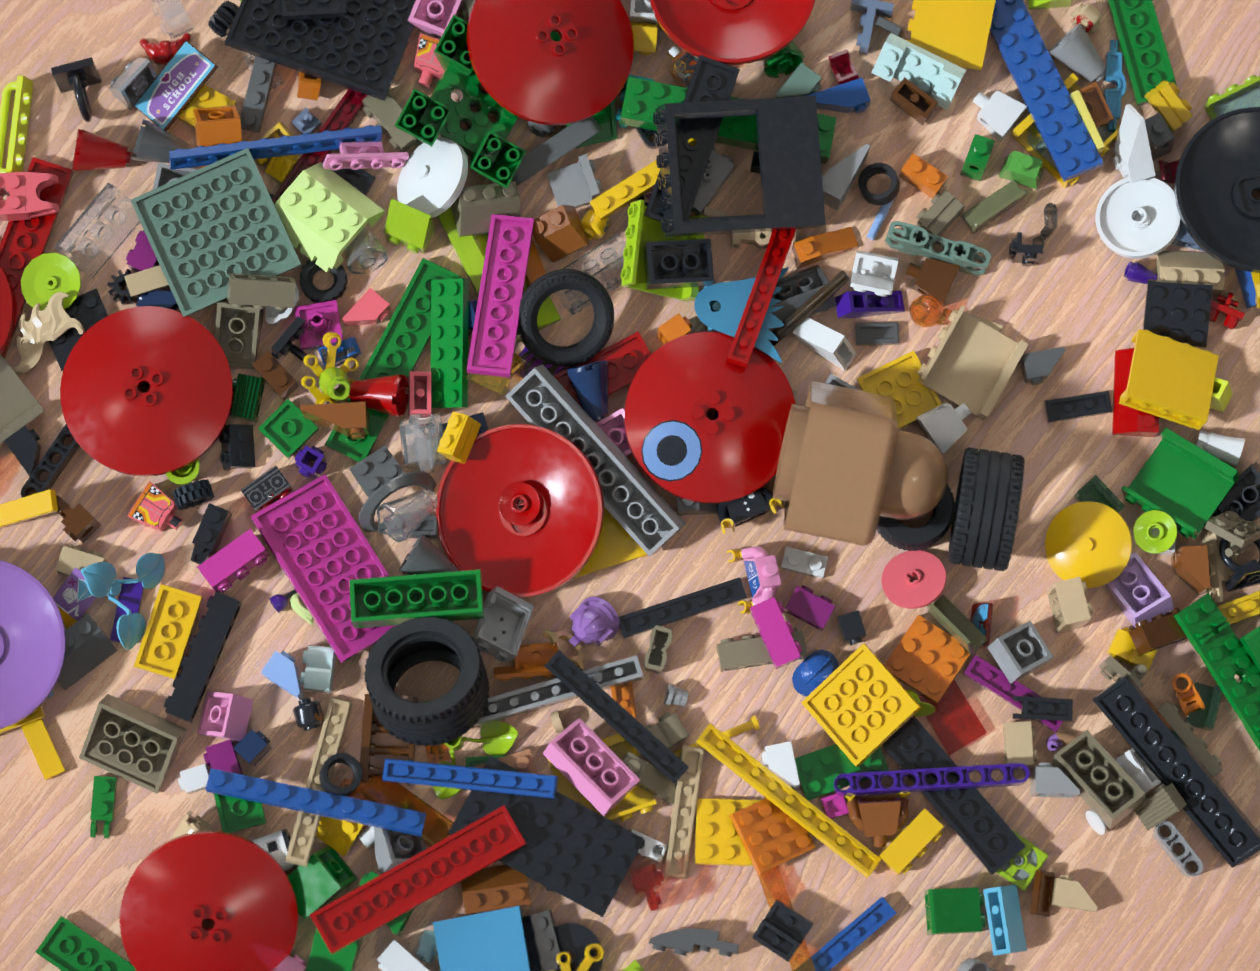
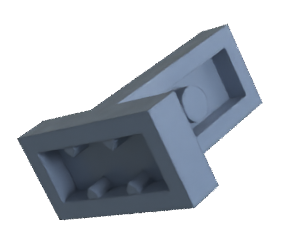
(871, 8)

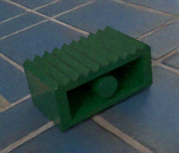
(247, 397)

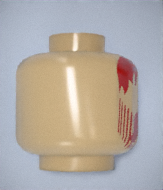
(1086, 16)

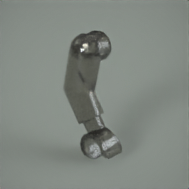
(1050, 221)

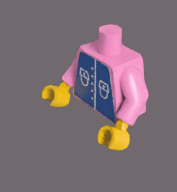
(761, 574)

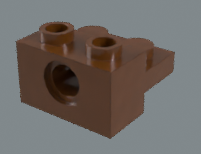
(77, 521)

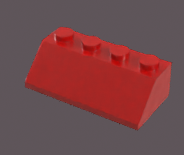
(1128, 420)

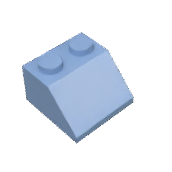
(284, 673)

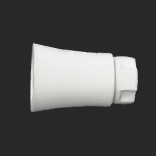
(1221, 446)

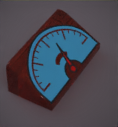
(981, 618)

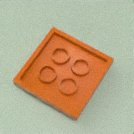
(927, 659)
(770, 835)

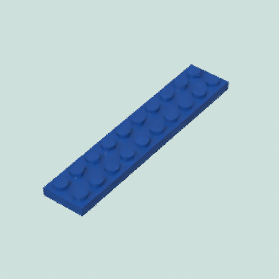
(1043, 90)

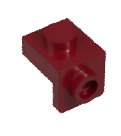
(842, 67)

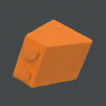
(217, 126)

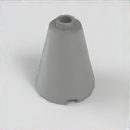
(1079, 54)

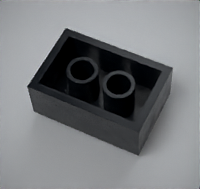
(678, 264)

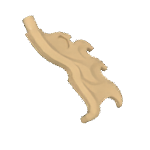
(42, 327)

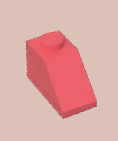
(368, 310)

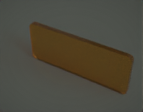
(394, 794)

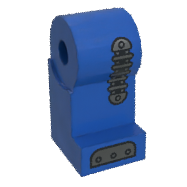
(348, 348)

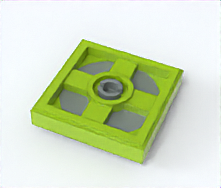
(1022, 867)

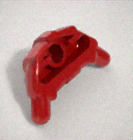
(165, 50)

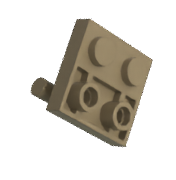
(1235, 530)
(1114, 670)

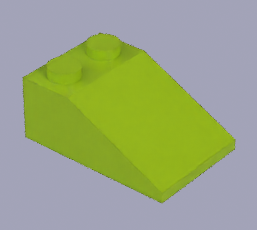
(408, 227)

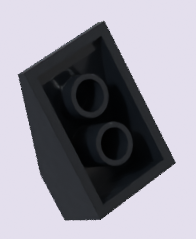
(1244, 495)

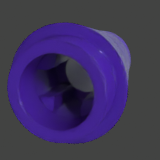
(1138, 273)

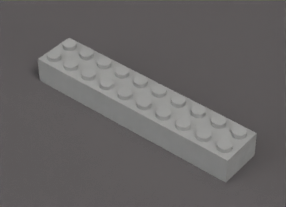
(623, 487)

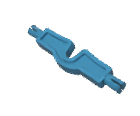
(1114, 75)

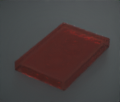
(954, 720)

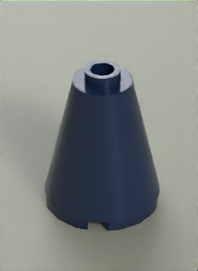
(591, 387)

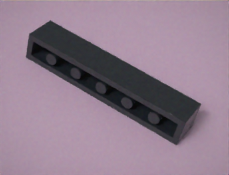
(203, 657)

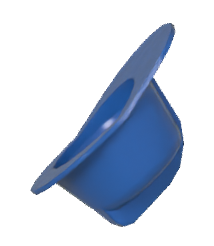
(813, 671)

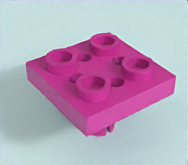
(317, 316)

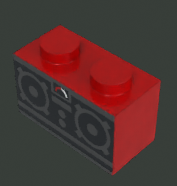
(267, 489)

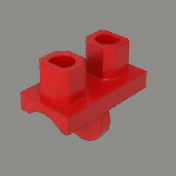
(1232, 315)

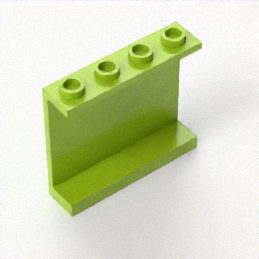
(643, 230)

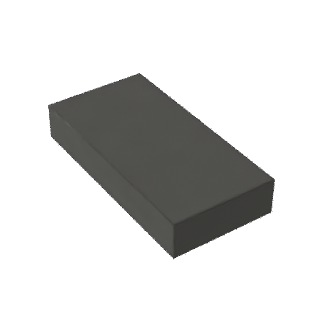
(877, 334)

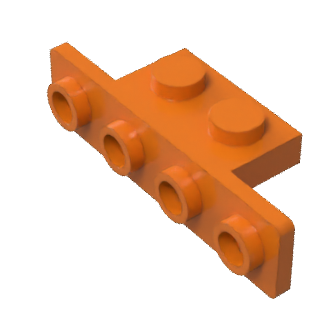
(528, 662)

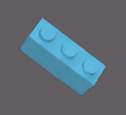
(1005, 920)

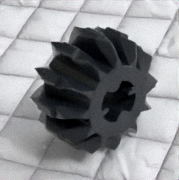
(223, 18)
(117, 289)

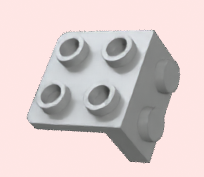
(575, 183)

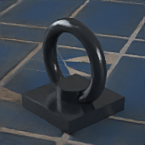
(76, 77)
(1245, 574)

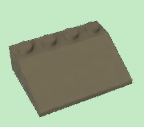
(132, 743)

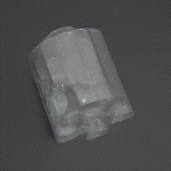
(420, 442)

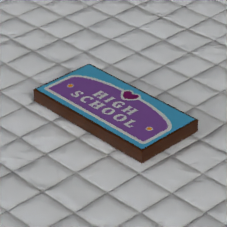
(176, 86)

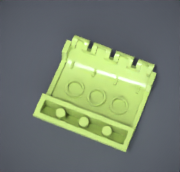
(324, 215)

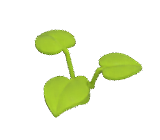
(496, 740)

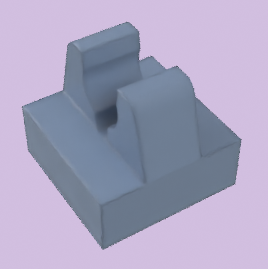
(306, 122)

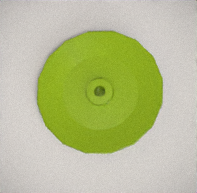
(50, 275)

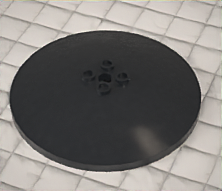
(1216, 188)

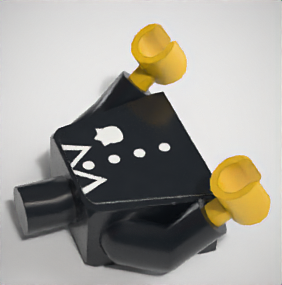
(747, 508)

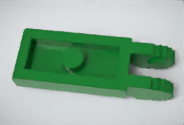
(103, 804)

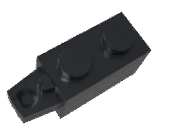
(209, 533)

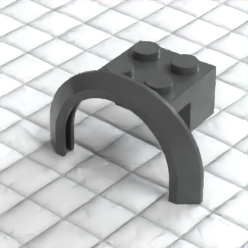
(379, 478)

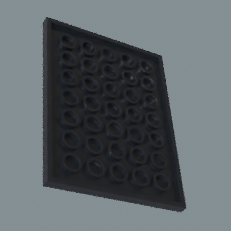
(348, 51)

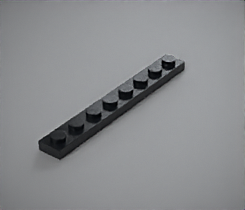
(616, 716)

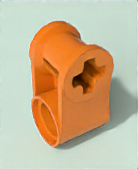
(1187, 696)

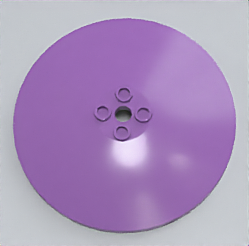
(29, 644)

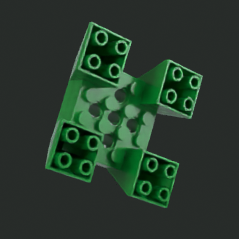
(440, 116)

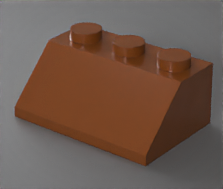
(495, 890)

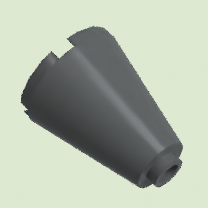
(155, 143)
(426, 559)

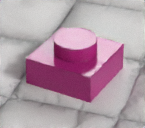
(834, 806)

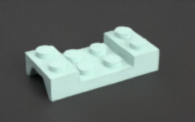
(922, 68)

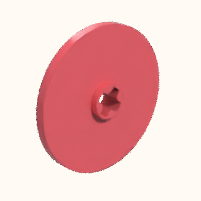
(920, 592)

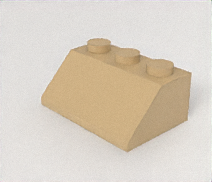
(1190, 268)

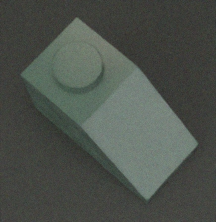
(800, 83)

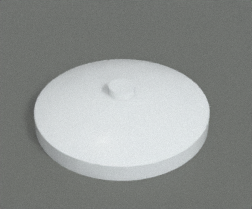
(433, 177)
(1138, 218)

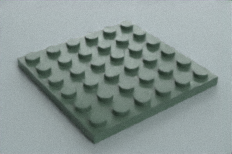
(212, 227)

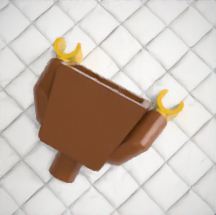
(878, 815)

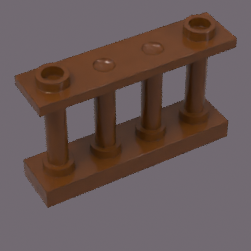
(370, 749)

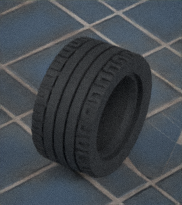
(986, 509)
(413, 644)

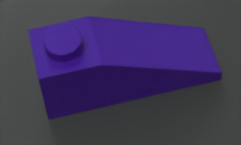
(865, 304)

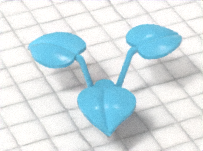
(101, 582)

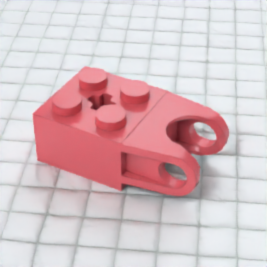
(25, 195)

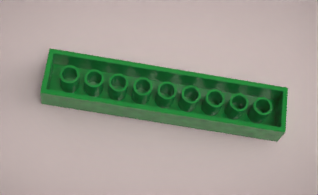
(645, 96)

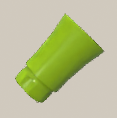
(330, 378)

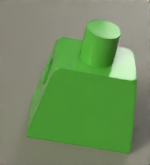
(1023, 169)

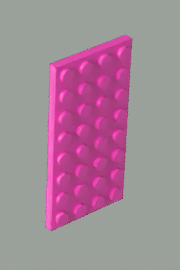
(320, 553)

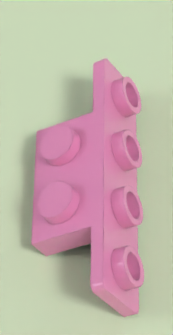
(364, 155)

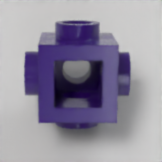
(305, 456)

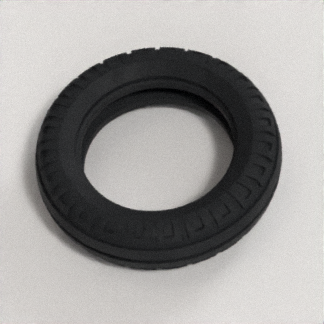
(591, 343)

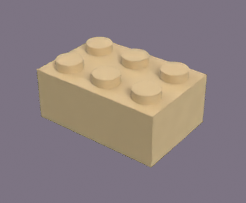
(1069, 604)

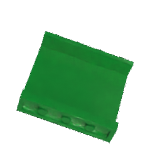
(1182, 483)

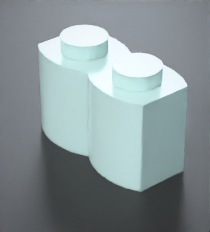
(319, 669)

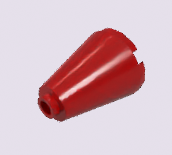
(98, 153)
(382, 394)

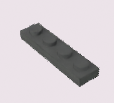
(257, 94)

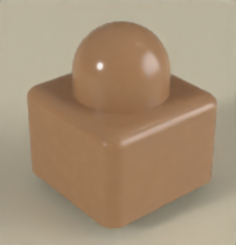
(851, 465)

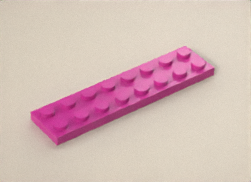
(500, 296)

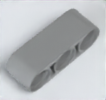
(1179, 860)

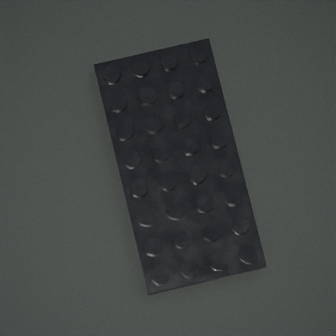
(565, 843)

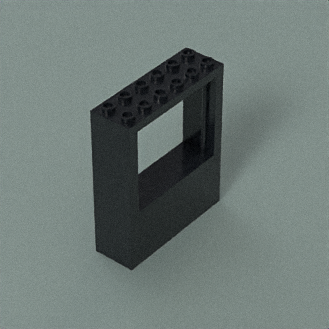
(786, 157)

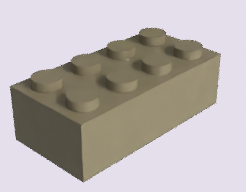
(1099, 778)

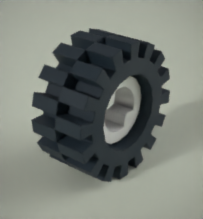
(193, 494)

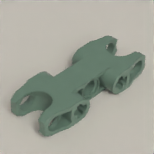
(913, 233)

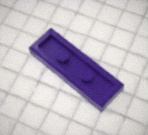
(131, 597)

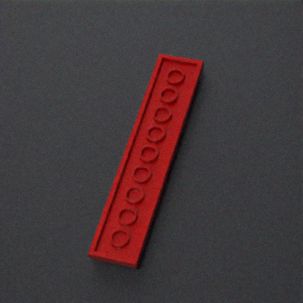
(28, 238)
(417, 879)

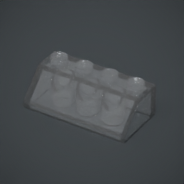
(99, 230)
(602, 263)

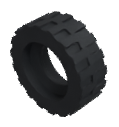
(316, 295)

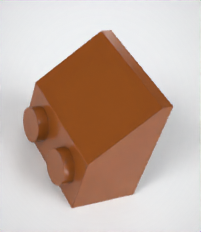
(559, 232)
(1193, 567)

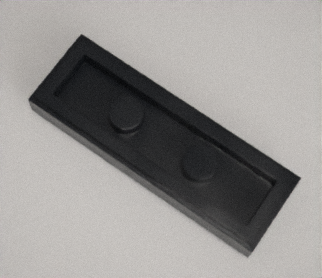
(1078, 406)

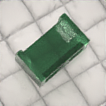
(1097, 491)

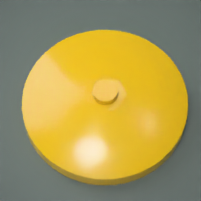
(1088, 543)

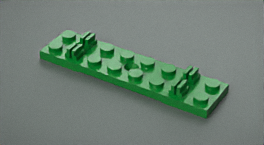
(1224, 658)

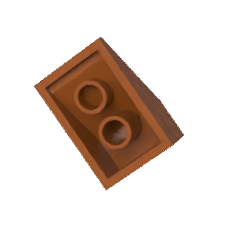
(345, 418)

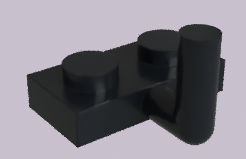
(285, 342)

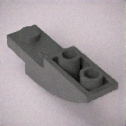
(685, 939)

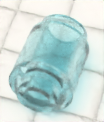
(427, 947)

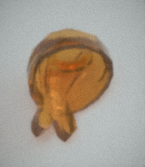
(928, 311)

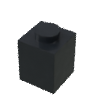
(851, 628)

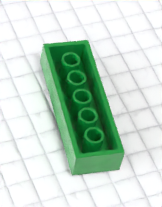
(407, 597)

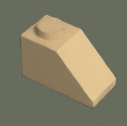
(1071, 895)

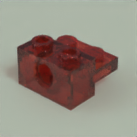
(646, 880)

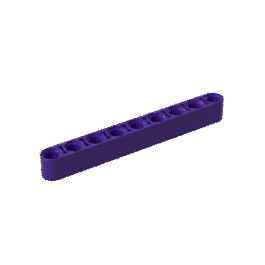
(941, 775)

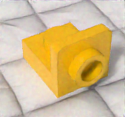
(281, 166)

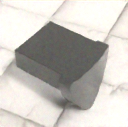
(890, 26)

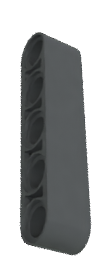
(555, 148)

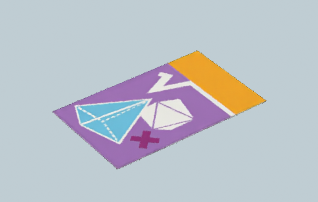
(73, 598)

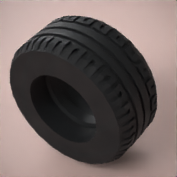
(925, 536)

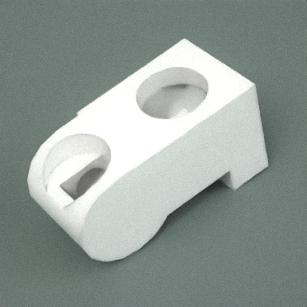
(651, 848)

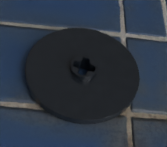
(577, 938)

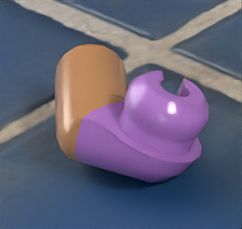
(1059, 739)

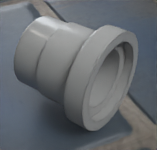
(676, 696)

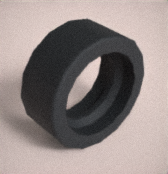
(874, 169)
(346, 759)

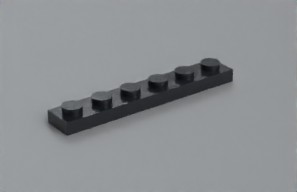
(682, 607)

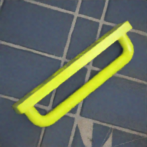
(19, 127)

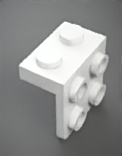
(873, 273)

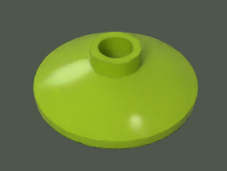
(1144, 527)

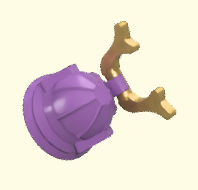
(592, 623)

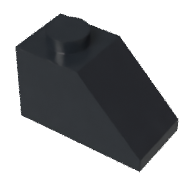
(25, 448)

